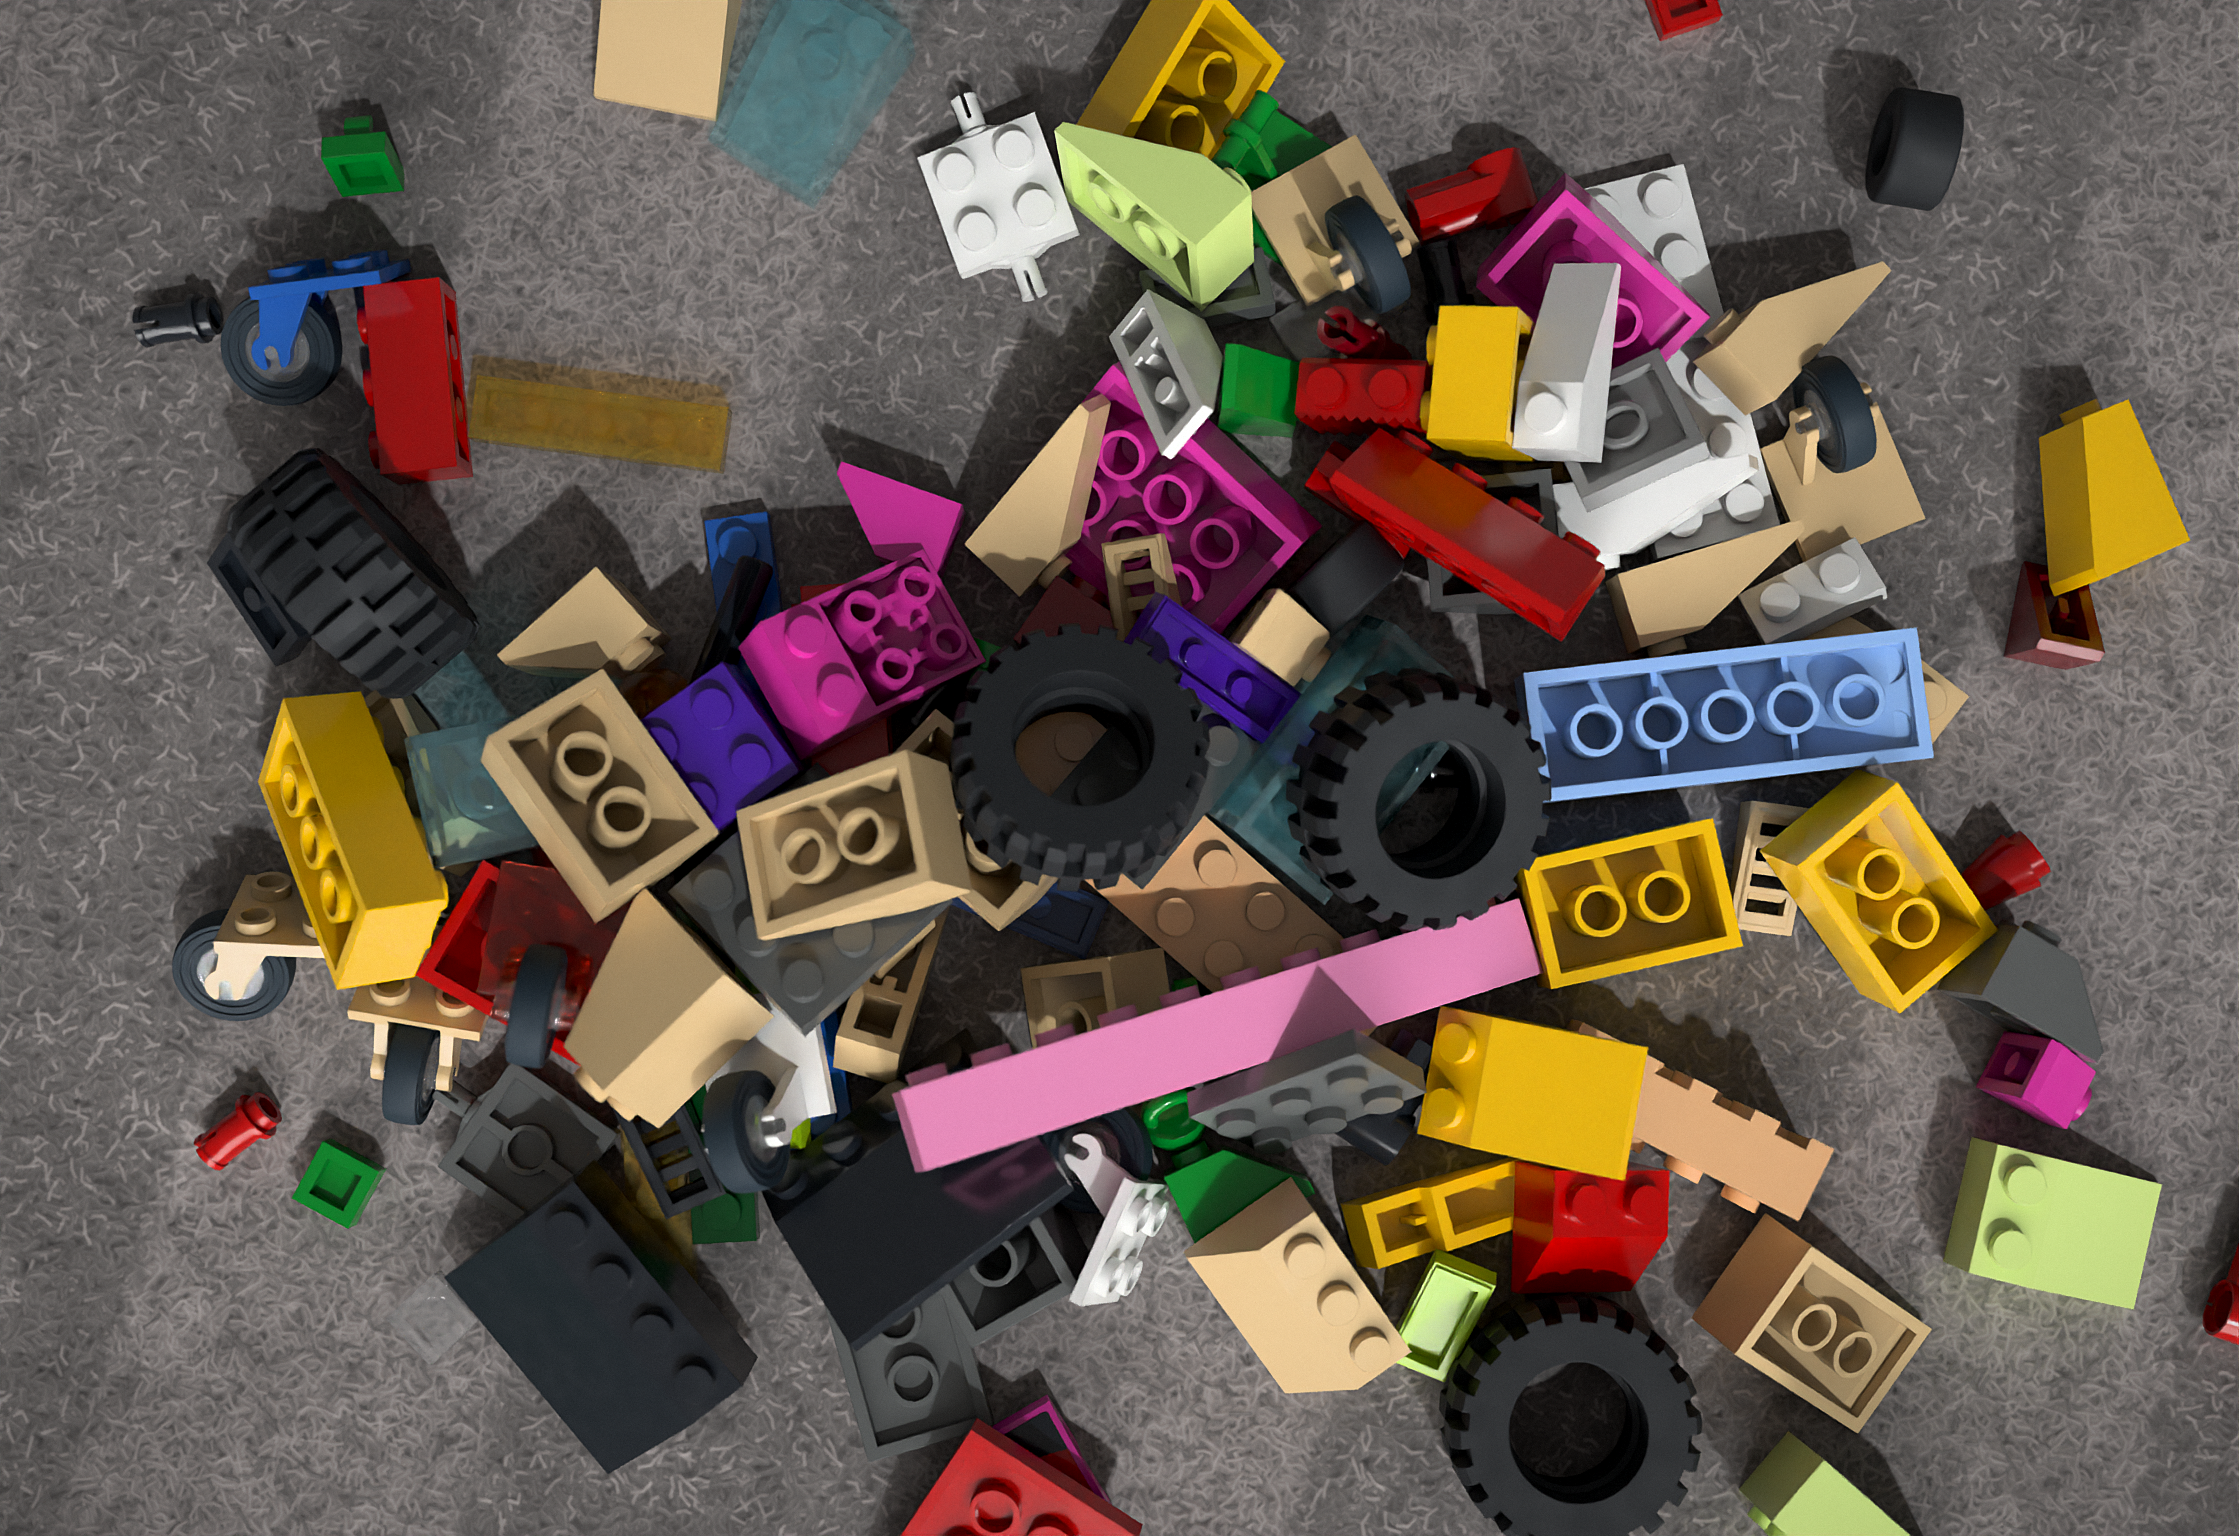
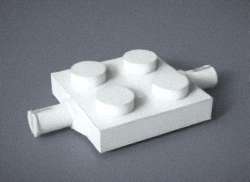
(998, 196)

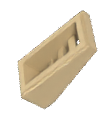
(1122, 604)
(1748, 839)

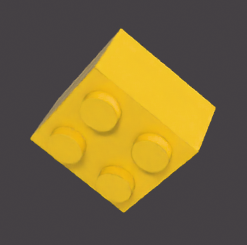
(1476, 381)

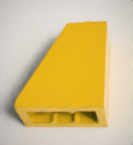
(2102, 497)

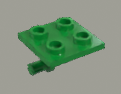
(1263, 148)

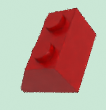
(1585, 1228)

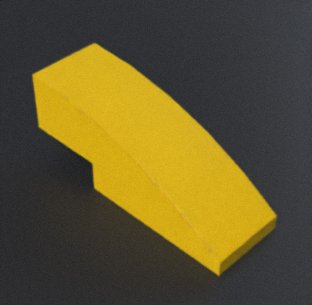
(1432, 1214)

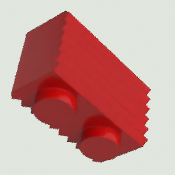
(1362, 395)

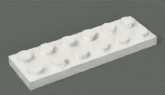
(1664, 220)

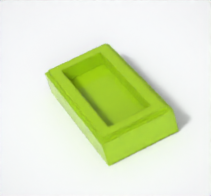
(1443, 1313)

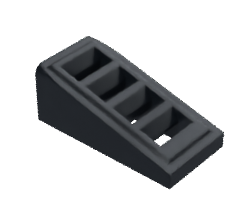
(647, 1155)

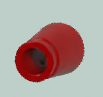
(2005, 870)

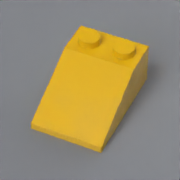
(1532, 1091)

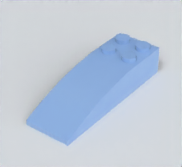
(1729, 714)

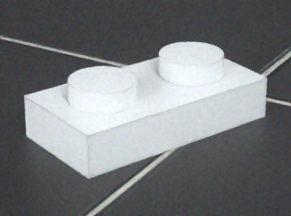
(1813, 595)

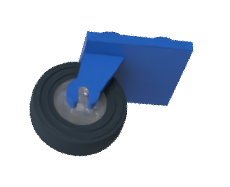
(281, 337)

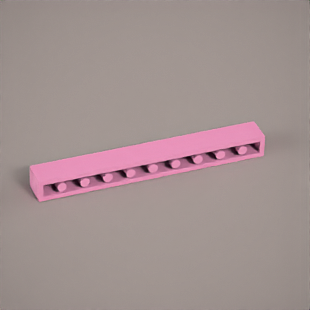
(1207, 1035)

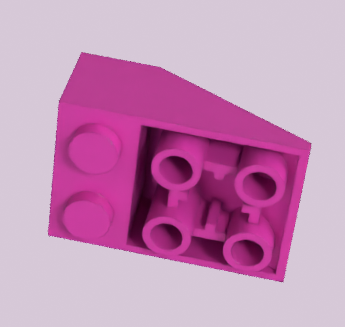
(859, 653)

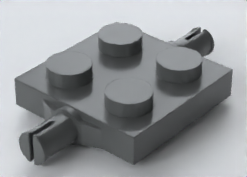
(521, 1139)

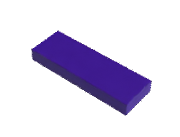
(1217, 669)

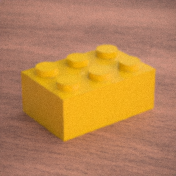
(1879, 889)
(1628, 903)

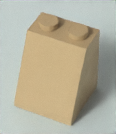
(659, 1016)

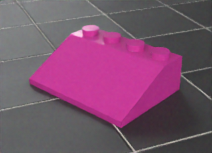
(1219, 512)

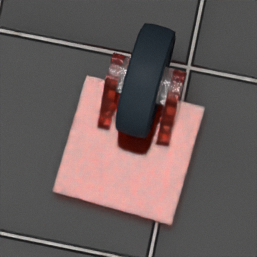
(541, 958)

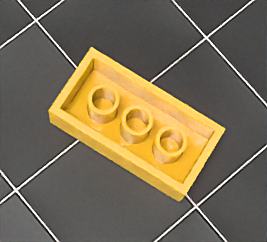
(351, 839)

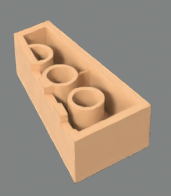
(1723, 1140)

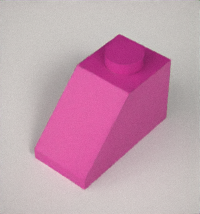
(902, 517)
(2038, 1078)

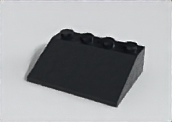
(891, 1236)
(603, 1319)

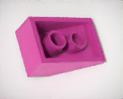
(1577, 229)

